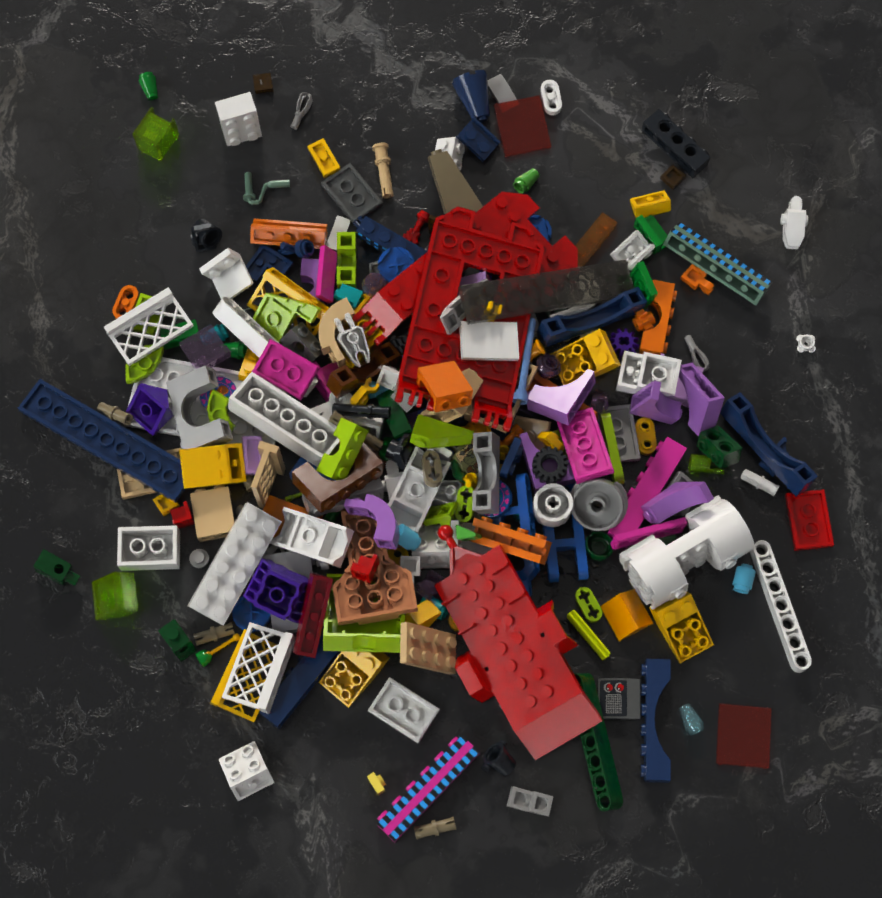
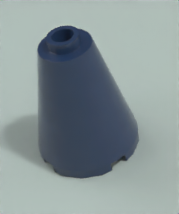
(474, 94)

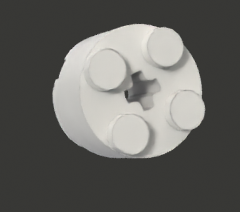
(562, 501)

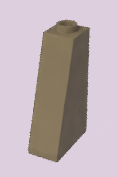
(451, 184)

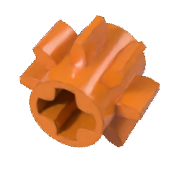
(643, 320)

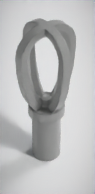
(299, 115)
(693, 348)

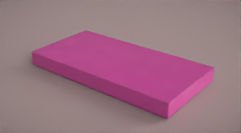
(585, 447)

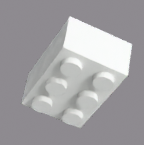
(238, 119)
(148, 548)

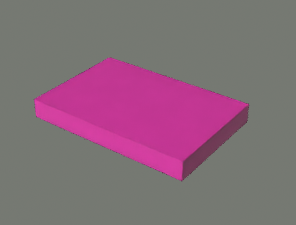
(285, 369)

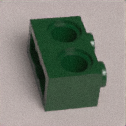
(719, 447)

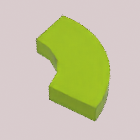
(144, 367)
(218, 408)

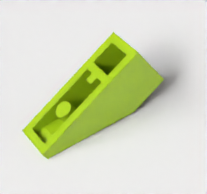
(436, 434)

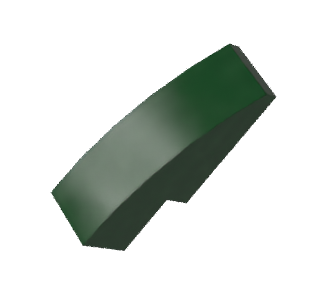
(398, 421)

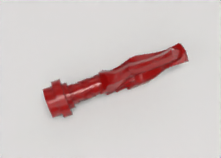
(413, 234)

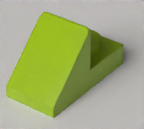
(441, 514)

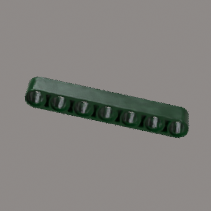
(599, 754)

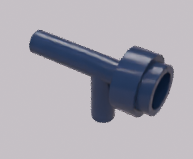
(302, 248)

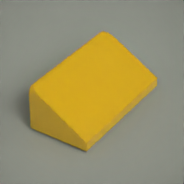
(651, 204)

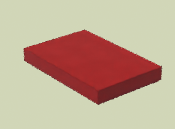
(809, 520)

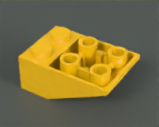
(588, 352)
(212, 465)
(682, 627)
(352, 674)

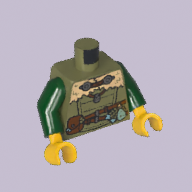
(464, 463)

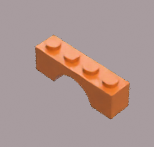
(654, 339)

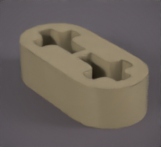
(435, 468)

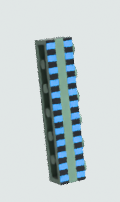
(717, 263)

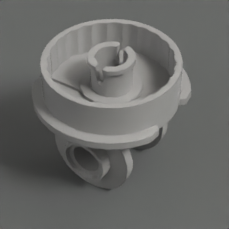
(601, 493)

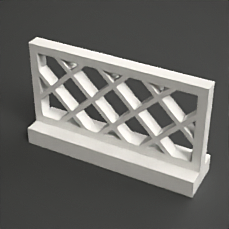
(138, 315)
(275, 673)

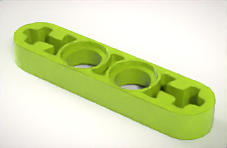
(612, 448)

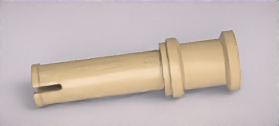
(382, 162)

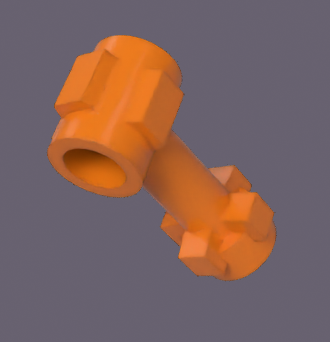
(515, 432)

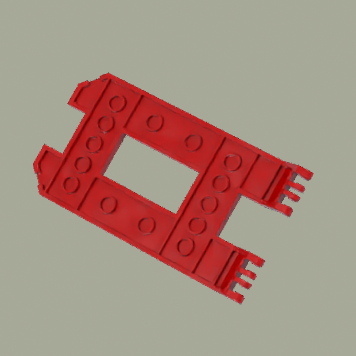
(449, 250)
(397, 298)

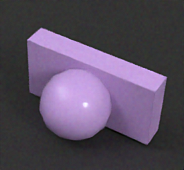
(251, 453)

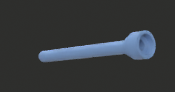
(521, 393)

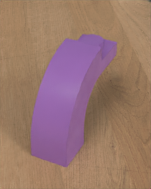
(387, 528)

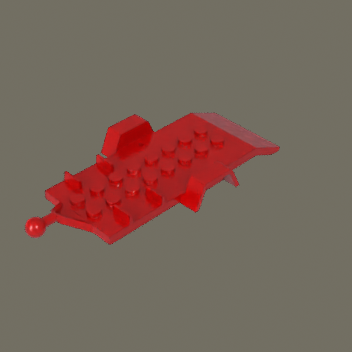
(505, 636)

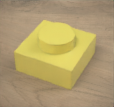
(377, 783)

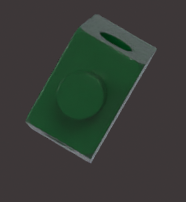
(48, 564)
(177, 639)

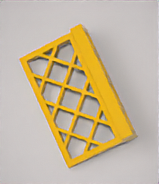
(292, 290)
(217, 699)

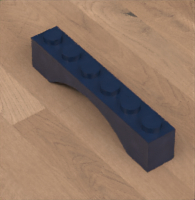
(565, 327)
(790, 471)
(656, 762)

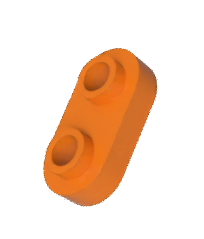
(123, 303)

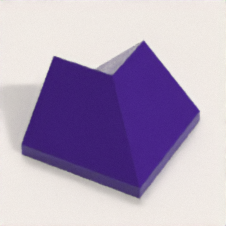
(150, 407)

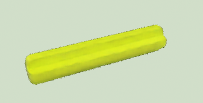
(588, 634)

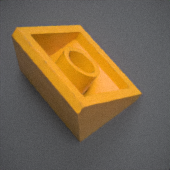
(626, 614)

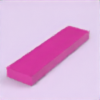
(658, 530)

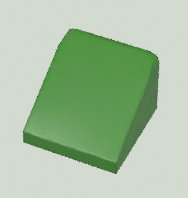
(466, 534)

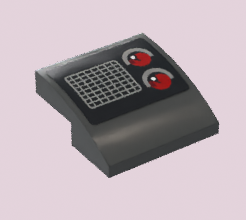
(620, 698)

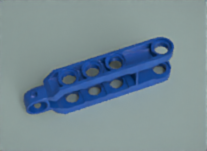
(527, 522)
(576, 544)

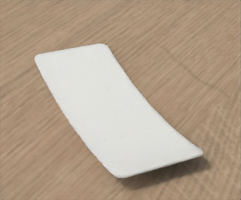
(341, 225)

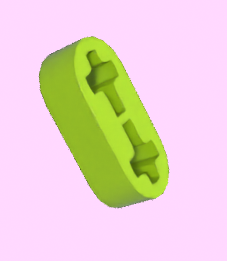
(461, 500)
(585, 607)

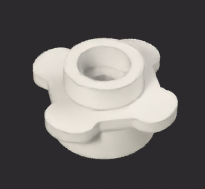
(810, 339)

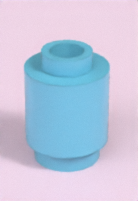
(408, 538)
(743, 578)

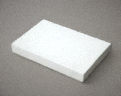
(489, 341)
(403, 710)

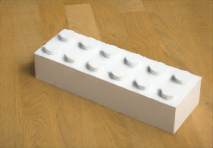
(284, 419)
(234, 563)

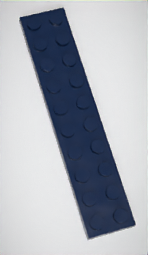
(104, 439)

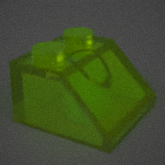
(114, 595)

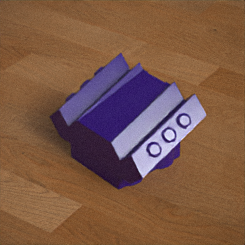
(277, 590)

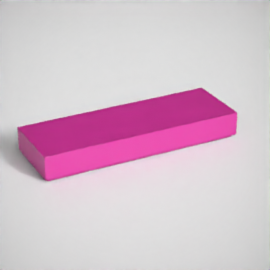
(326, 274)

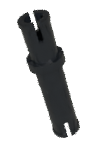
(362, 410)

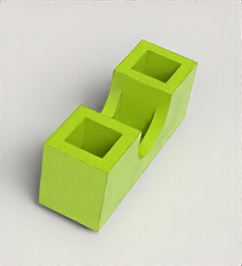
(347, 259)
(351, 440)

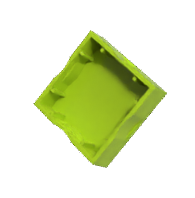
(352, 637)

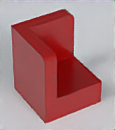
(182, 516)
(365, 568)

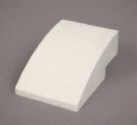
(641, 369)

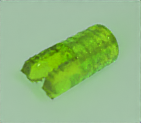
(702, 463)

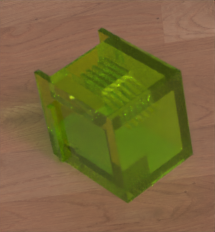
(155, 135)

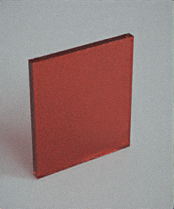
(522, 125)
(743, 736)

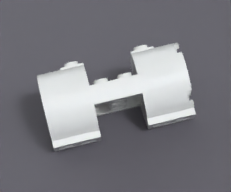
(714, 535)

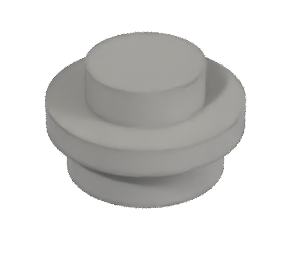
(199, 558)

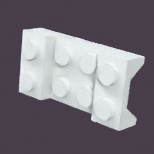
(412, 496)
(313, 537)

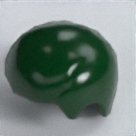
(598, 546)

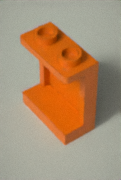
(445, 385)

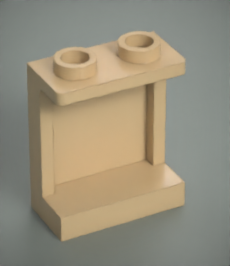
(212, 512)

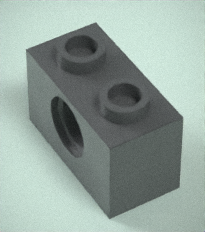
(302, 342)

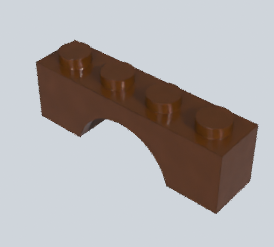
(348, 379)

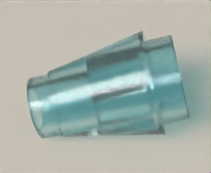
(691, 720)

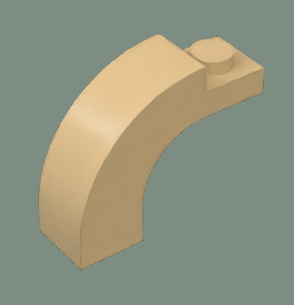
(328, 330)

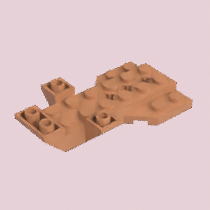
(391, 587)

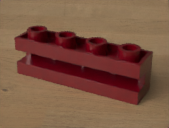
(312, 615)

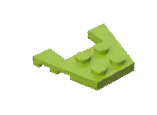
(278, 312)

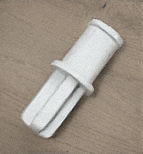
(759, 482)

